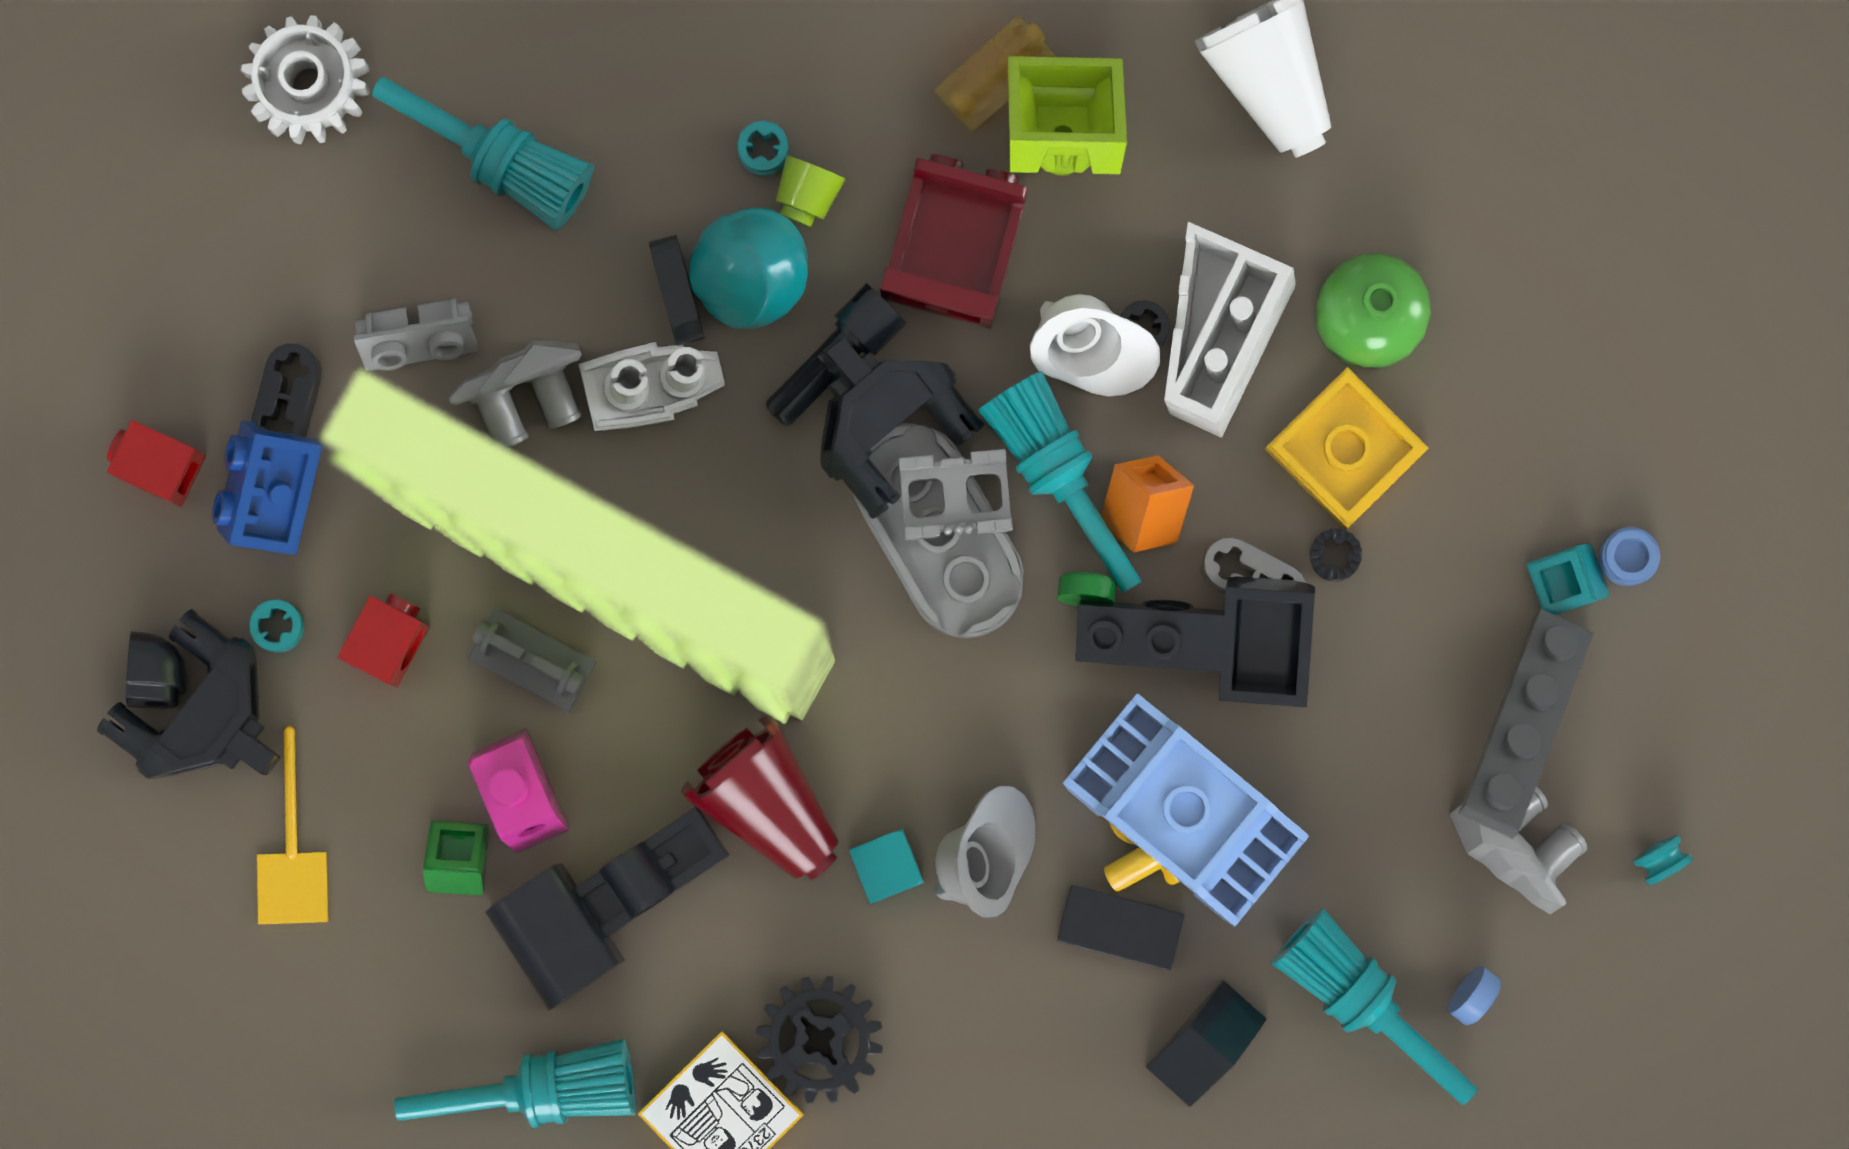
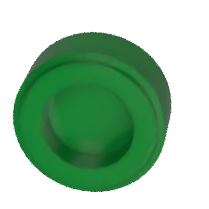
(1085, 586)

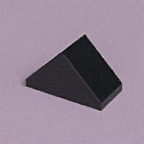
(1207, 1044)

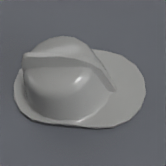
(988, 854)

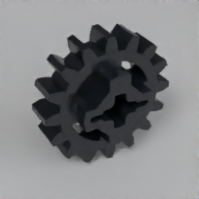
(798, 1055)

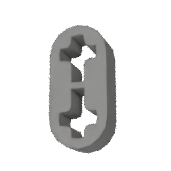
(1250, 558)

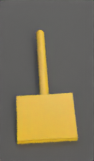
(292, 884)

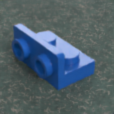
(266, 489)

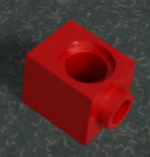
(154, 462)
(385, 639)

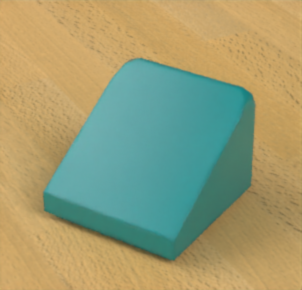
(1568, 579)
(886, 866)

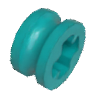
(766, 131)
(266, 612)
(1662, 860)

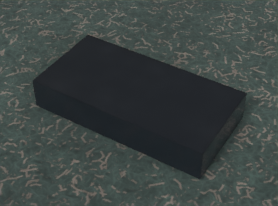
(1120, 927)

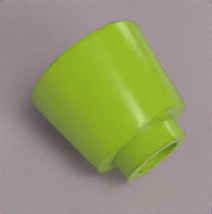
(807, 191)

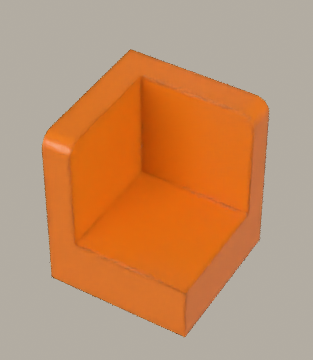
(1146, 503)

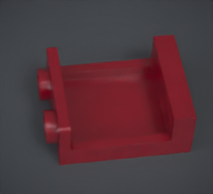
(955, 240)

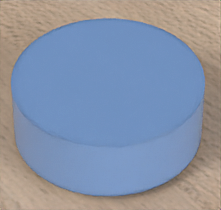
(1629, 556)
(1474, 996)

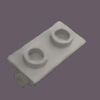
(389, 340)

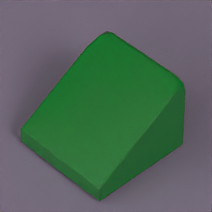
(456, 857)

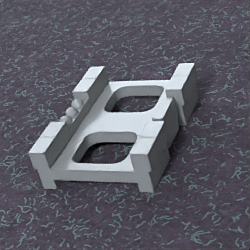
(953, 476)

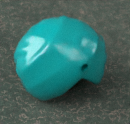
(749, 268)

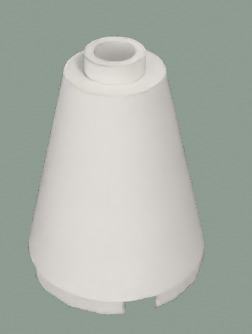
(1273, 73)

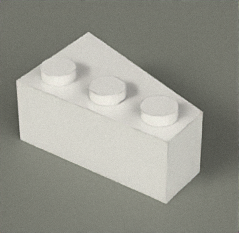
(1222, 326)

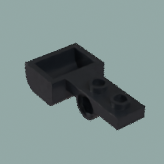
(1255, 642)
(565, 929)

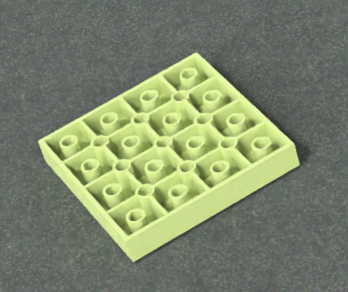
(580, 550)

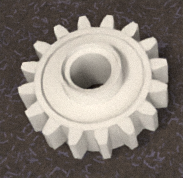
(322, 104)

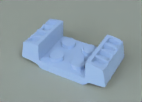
(1186, 809)

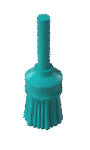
(503, 157)
(1054, 463)
(1360, 995)
(544, 1088)

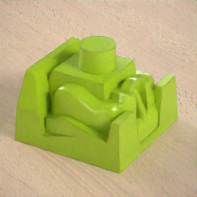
(1066, 114)

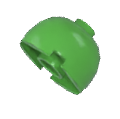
(1373, 310)

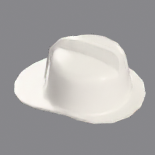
(1093, 347)

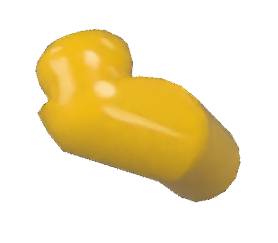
(1134, 868)

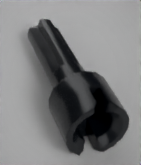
(866, 325)

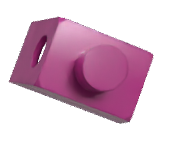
(517, 792)

